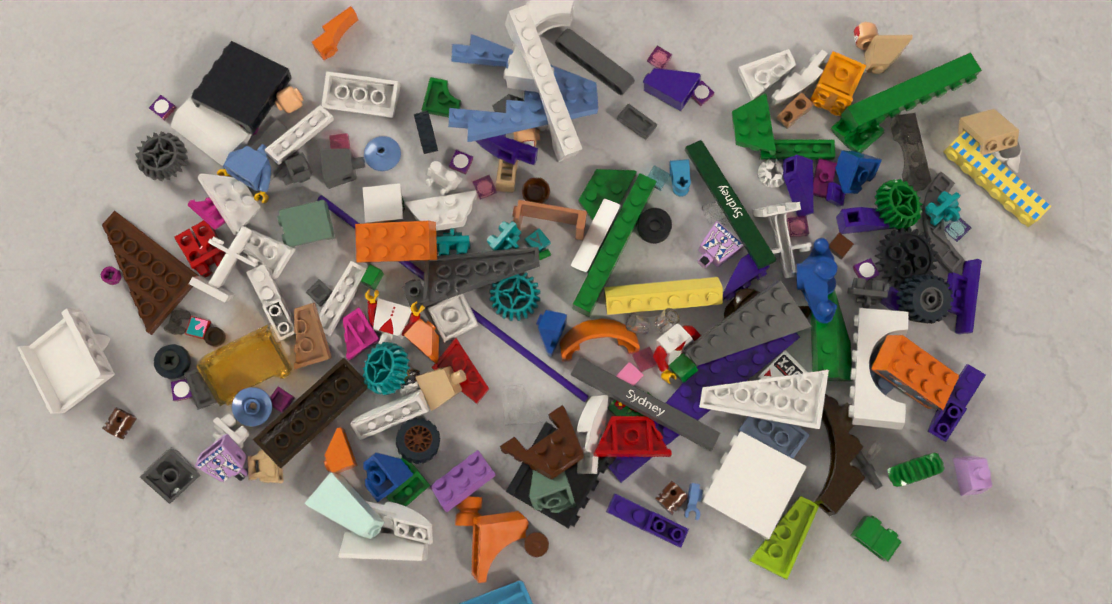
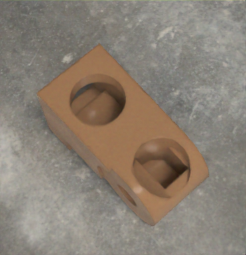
(794, 110)

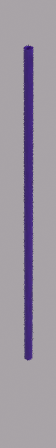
(482, 320)

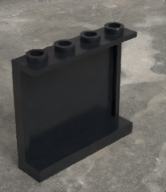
(242, 86)
(579, 484)

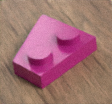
(208, 212)
(358, 333)

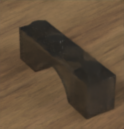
(907, 134)

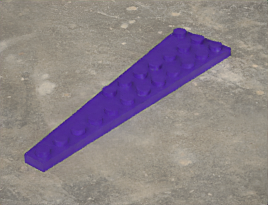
(725, 370)

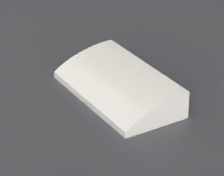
(360, 94)

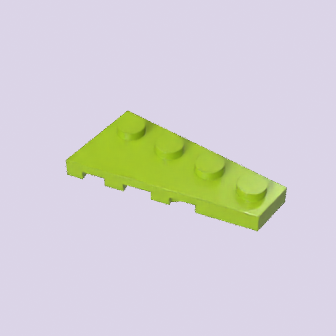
(786, 540)

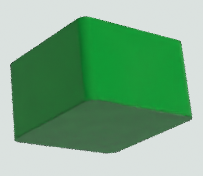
(372, 277)
(683, 367)

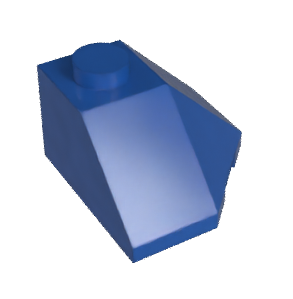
(855, 169)
(550, 329)
(384, 474)

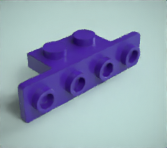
(965, 295)

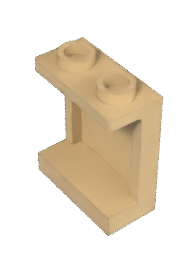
(990, 130)

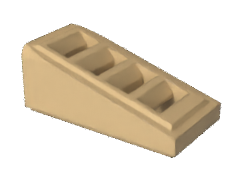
(506, 184)

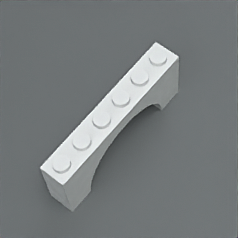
(545, 15)
(869, 403)

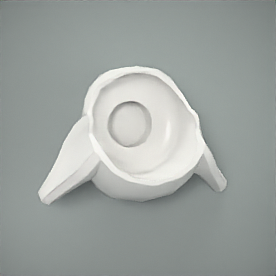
(1010, 157)

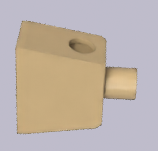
(440, 385)

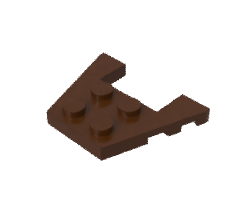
(554, 452)

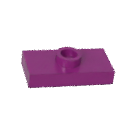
(823, 175)

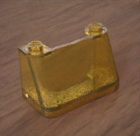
(244, 364)

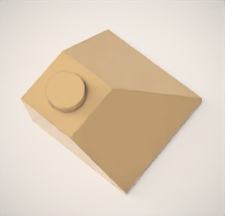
(884, 52)

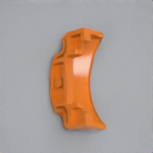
(597, 329)

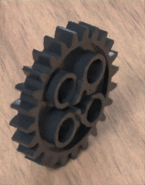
(921, 251)

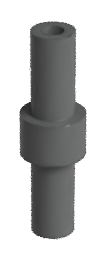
(868, 470)

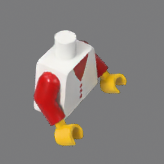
(390, 318)
(671, 346)

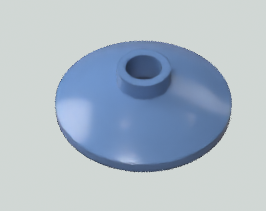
(385, 160)
(244, 413)

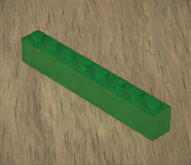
(910, 93)
(614, 245)

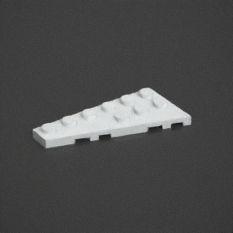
(781, 399)

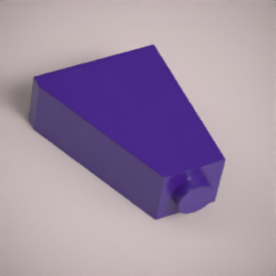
(672, 86)

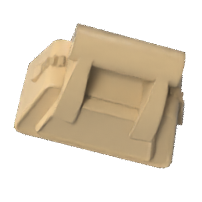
(268, 470)

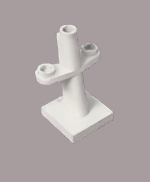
(784, 247)
(233, 253)

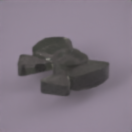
(175, 321)

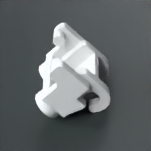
(443, 177)

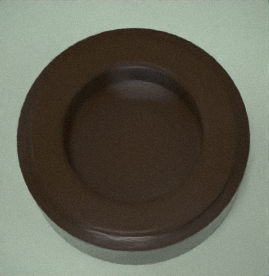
(214, 336)

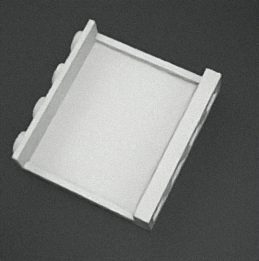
(67, 362)
(753, 484)

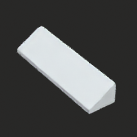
(595, 236)
(389, 414)

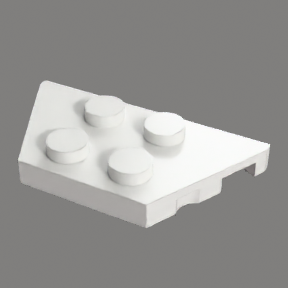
(231, 199)
(446, 210)

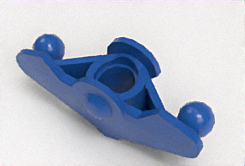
(817, 280)

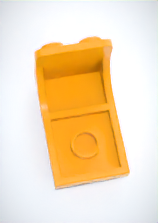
(837, 84)

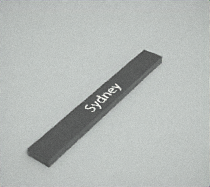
(645, 404)

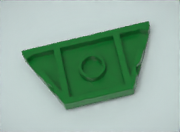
(753, 125)
(605, 185)

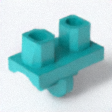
(947, 210)
(507, 238)
(453, 241)

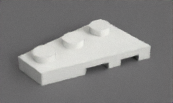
(765, 72)
(269, 252)

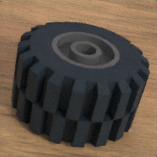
(925, 298)

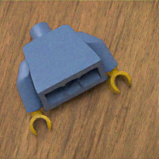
(249, 168)

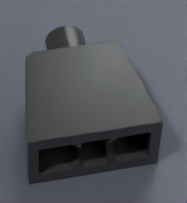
(339, 166)

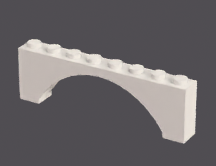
(525, 36)

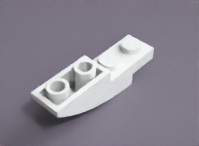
(799, 82)
(272, 301)
(588, 432)
(404, 521)

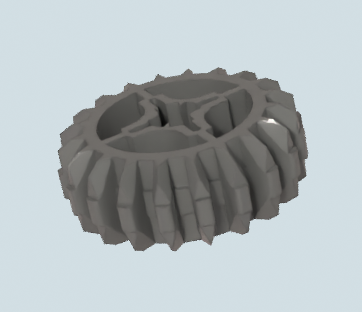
(166, 162)

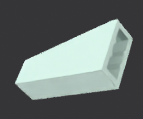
(343, 504)

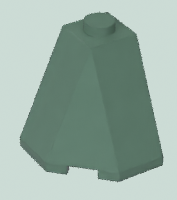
(551, 494)

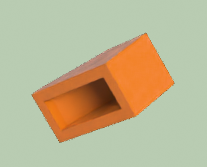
(424, 338)
(339, 453)

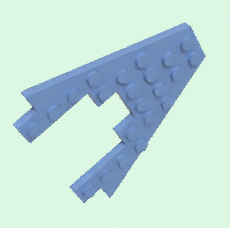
(577, 92)

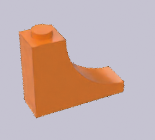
(491, 535)

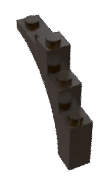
(841, 477)

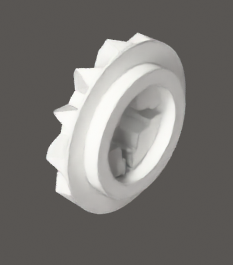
(765, 176)

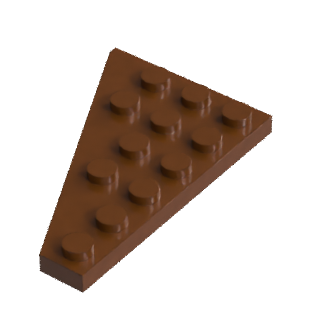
(152, 273)

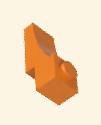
(327, 43)

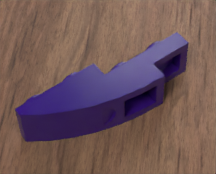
(509, 149)
(965, 387)
(647, 520)

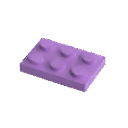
(462, 481)

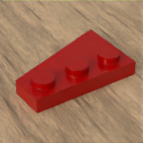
(456, 357)

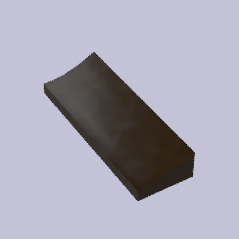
(311, 413)

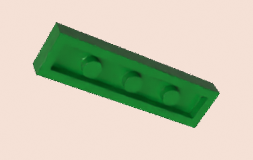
(807, 148)

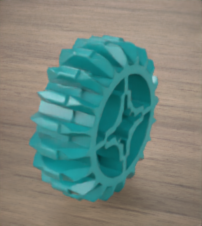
(513, 311)
(386, 368)

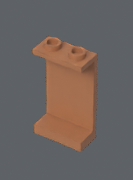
(550, 213)

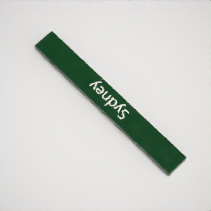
(730, 204)

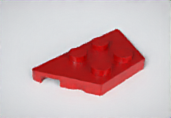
(631, 438)

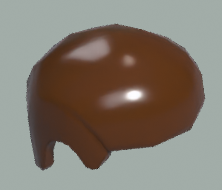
(536, 190)

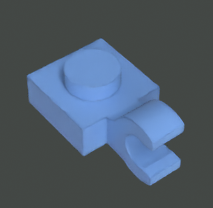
(694, 495)

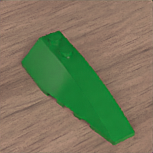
(831, 345)

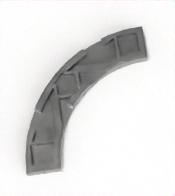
(946, 255)

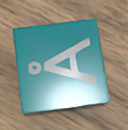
(537, 239)

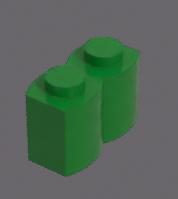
(876, 538)

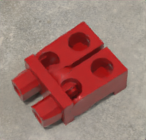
(200, 254)

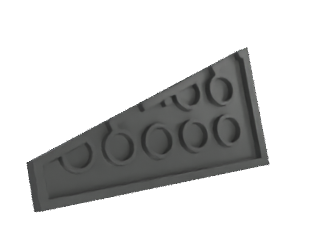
(468, 271)
(760, 320)

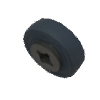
(179, 362)

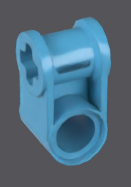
(680, 175)

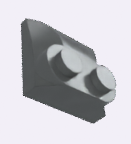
(169, 475)

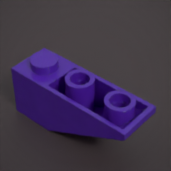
(799, 182)
(860, 220)
(742, 276)

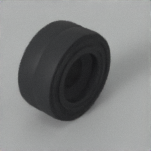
(659, 216)

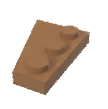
(310, 337)

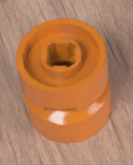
(467, 510)

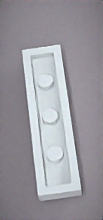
(299, 135)
(341, 297)

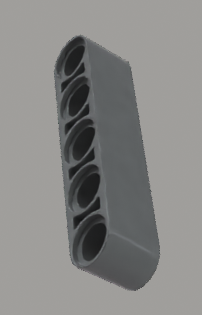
(594, 61)

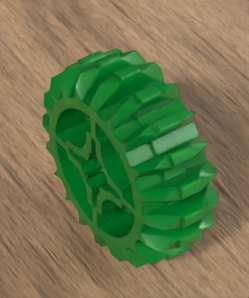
(898, 204)
(915, 469)

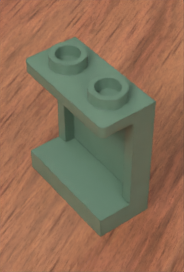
(306, 223)

